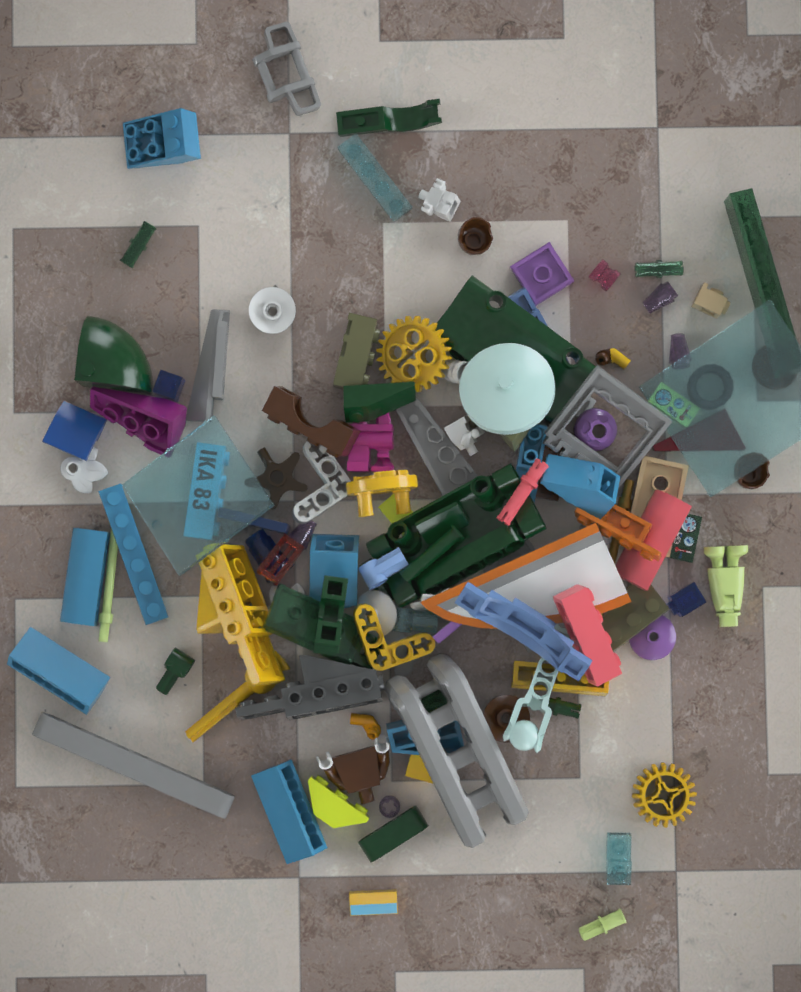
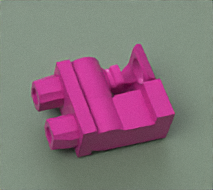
(372, 436)

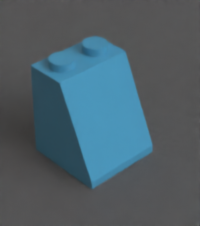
(334, 557)

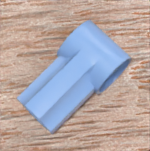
(379, 570)

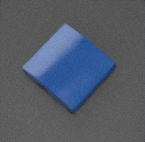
(74, 430)

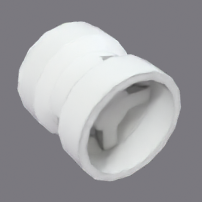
(455, 371)

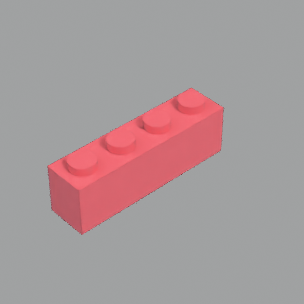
(588, 634)

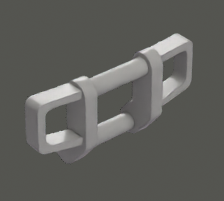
(287, 90)

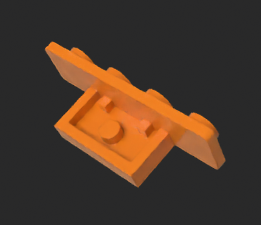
(624, 527)

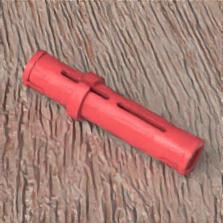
(527, 484)

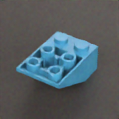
(162, 139)
(582, 483)

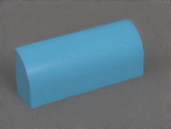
(85, 577)
(58, 670)
(289, 812)

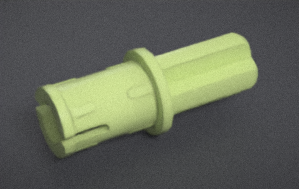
(602, 925)

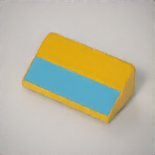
(373, 902)

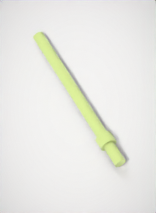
(106, 617)

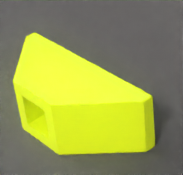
(333, 805)

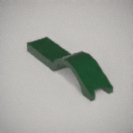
(388, 119)

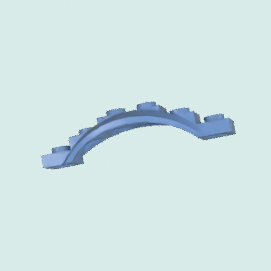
(525, 626)

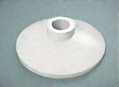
(272, 298)
(384, 608)

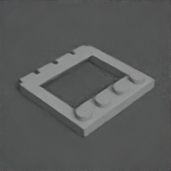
(625, 401)

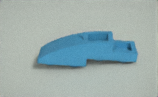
(530, 449)

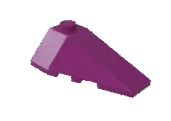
(150, 418)

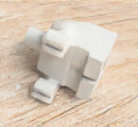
(439, 201)
(463, 435)

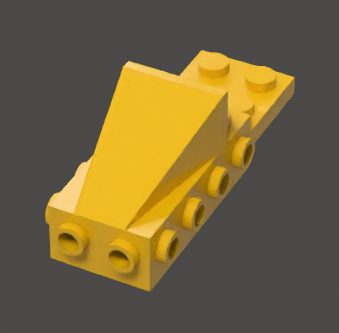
(225, 608)

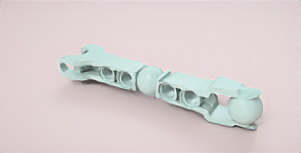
(523, 733)

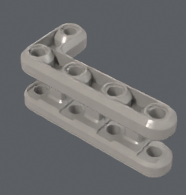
(443, 766)

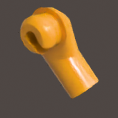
(369, 724)

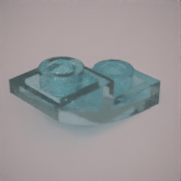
(618, 859)

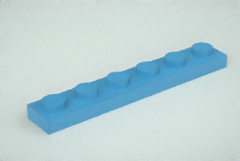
(133, 554)

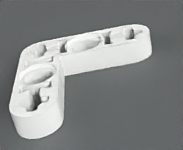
(328, 489)

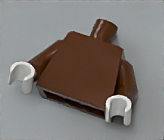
(358, 769)

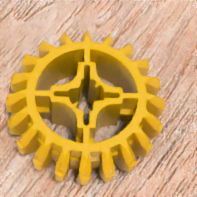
(674, 791)

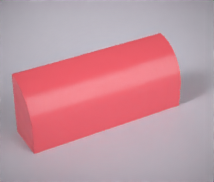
(666, 516)

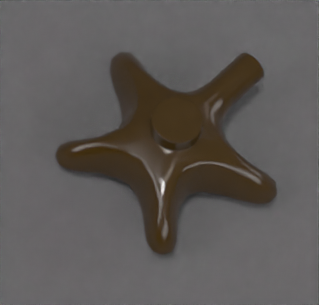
(279, 477)

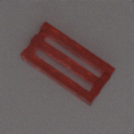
(269, 574)

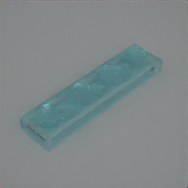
(374, 177)

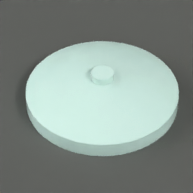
(507, 388)

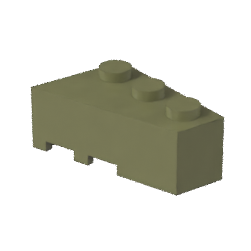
(356, 351)

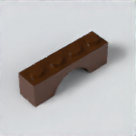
(286, 408)

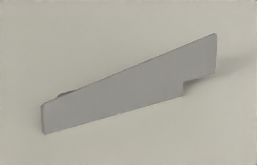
(211, 369)

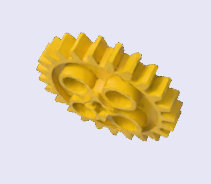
(402, 336)

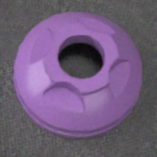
(585, 424)

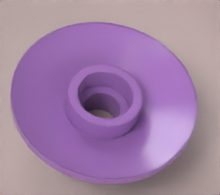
(656, 649)

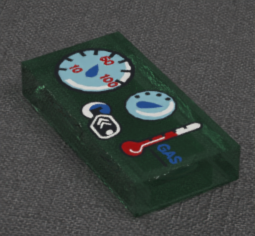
(686, 539)

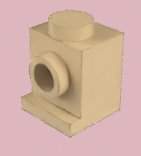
(711, 301)

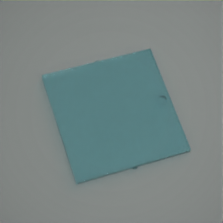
(197, 495)

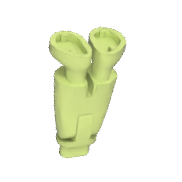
(726, 582)

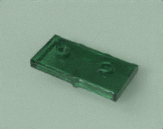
(296, 618)

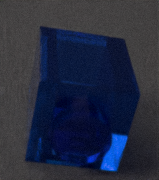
(168, 385)
(685, 600)

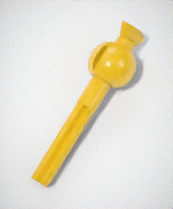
(230, 703)

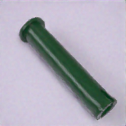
(431, 554)

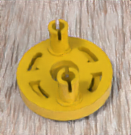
(394, 482)

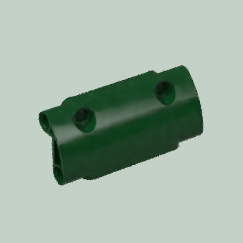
(484, 542)

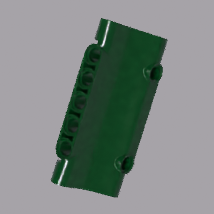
(477, 325)

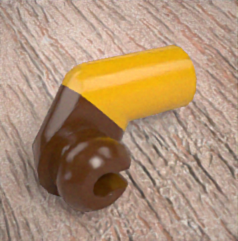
(612, 356)

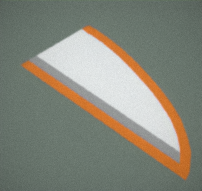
(540, 575)

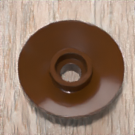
(496, 709)

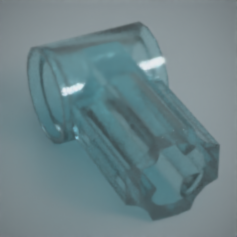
(415, 621)

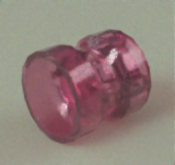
(604, 275)

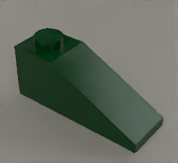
(371, 401)

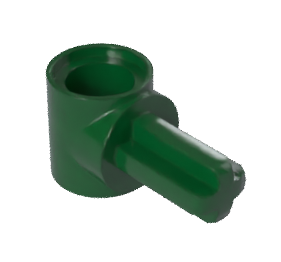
(177, 665)

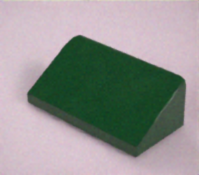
(440, 522)

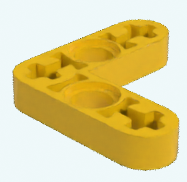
(388, 650)

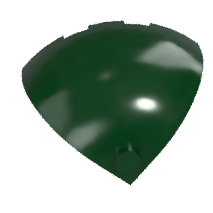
(111, 358)

